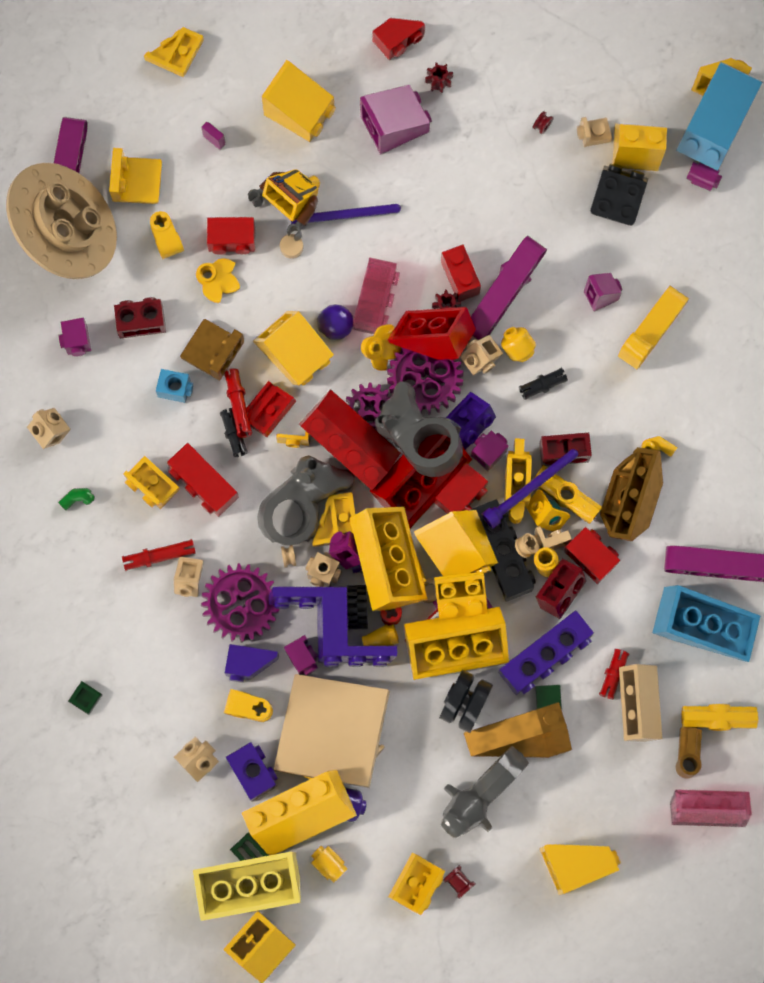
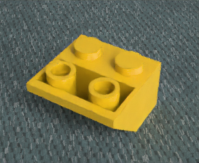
(461, 595)
(259, 947)

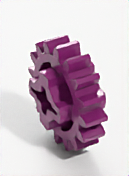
(363, 401)

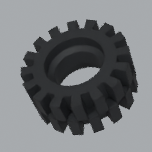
(357, 606)

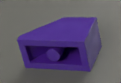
(247, 662)

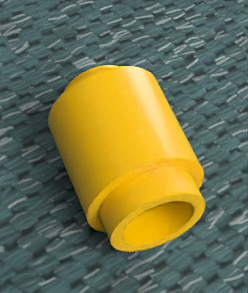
(546, 561)
(328, 863)

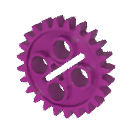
(424, 401)
(227, 584)

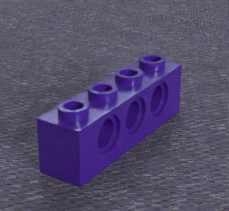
(572, 625)

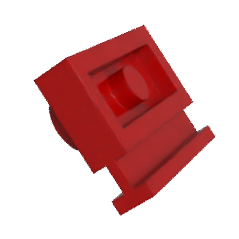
(269, 408)

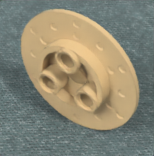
(61, 221)

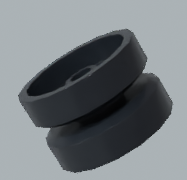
(466, 701)

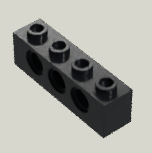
(510, 586)

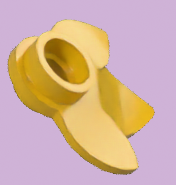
(221, 280)
(379, 349)

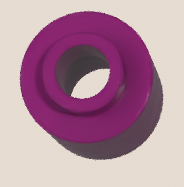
(704, 176)

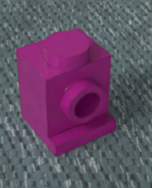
(342, 548)
(302, 656)

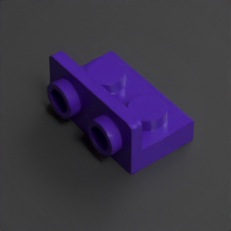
(473, 417)

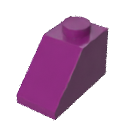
(602, 290)

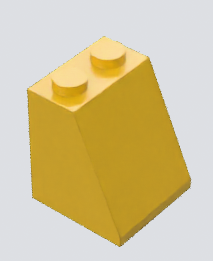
(297, 102)
(639, 146)
(294, 347)
(457, 543)
(578, 864)

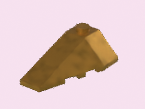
(532, 733)

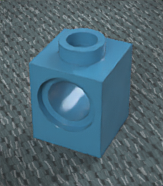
(169, 377)

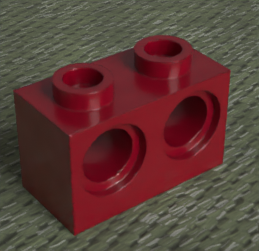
(139, 324)
(556, 446)
(561, 588)

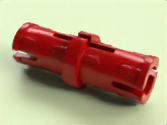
(612, 674)

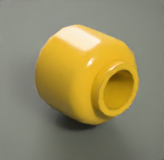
(518, 344)

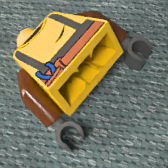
(291, 194)

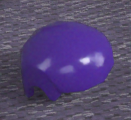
(335, 322)

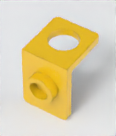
(293, 441)
(543, 512)

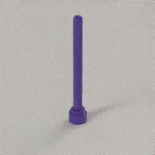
(353, 213)
(494, 515)

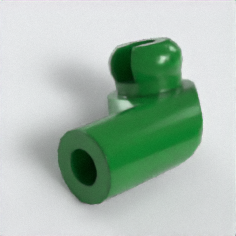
(76, 494)

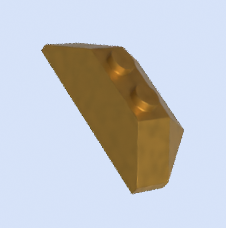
(633, 494)

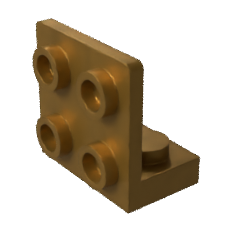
(212, 349)

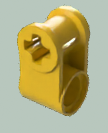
(166, 238)
(243, 706)

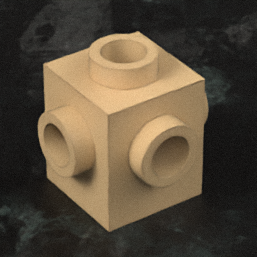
(481, 355)
(48, 427)
(326, 578)
(197, 758)

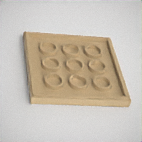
(332, 729)

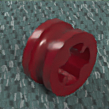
(542, 122)

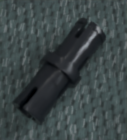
(543, 383)
(237, 444)

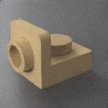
(594, 131)
(555, 539)
(188, 577)

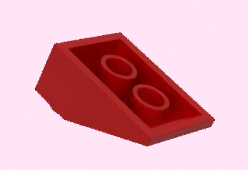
(434, 332)

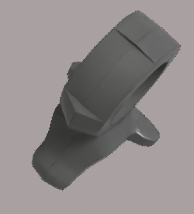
(407, 429)
(307, 486)
(470, 806)

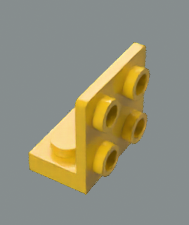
(134, 179)

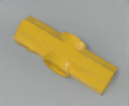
(580, 503)
(719, 717)

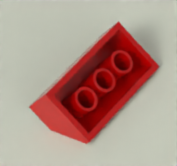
(350, 439)
(412, 490)

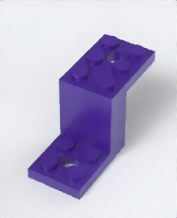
(332, 625)

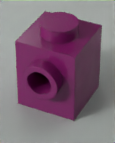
(75, 337)
(489, 449)

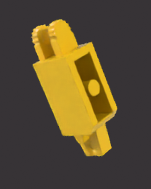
(516, 477)

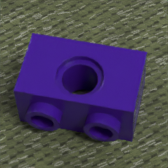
(241, 760)

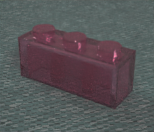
(375, 295)
(710, 808)

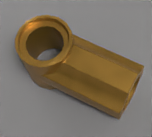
(689, 750)

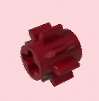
(436, 83)
(445, 299)

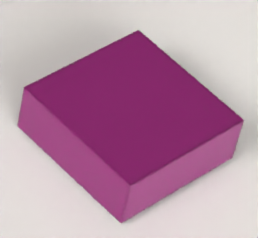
(213, 135)

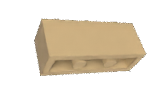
(640, 703)

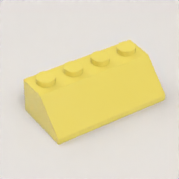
(247, 885)

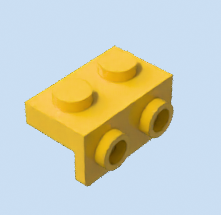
(151, 482)
(417, 884)

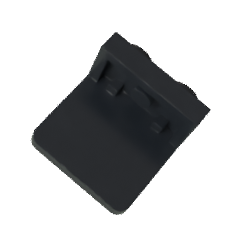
(619, 194)

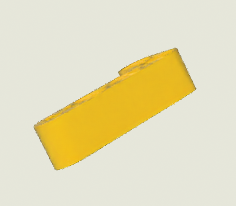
(653, 327)

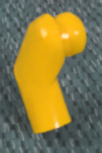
(660, 444)

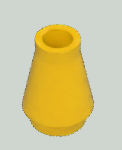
(382, 636)

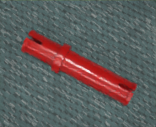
(236, 395)
(157, 555)

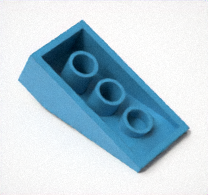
(719, 116)
(706, 623)

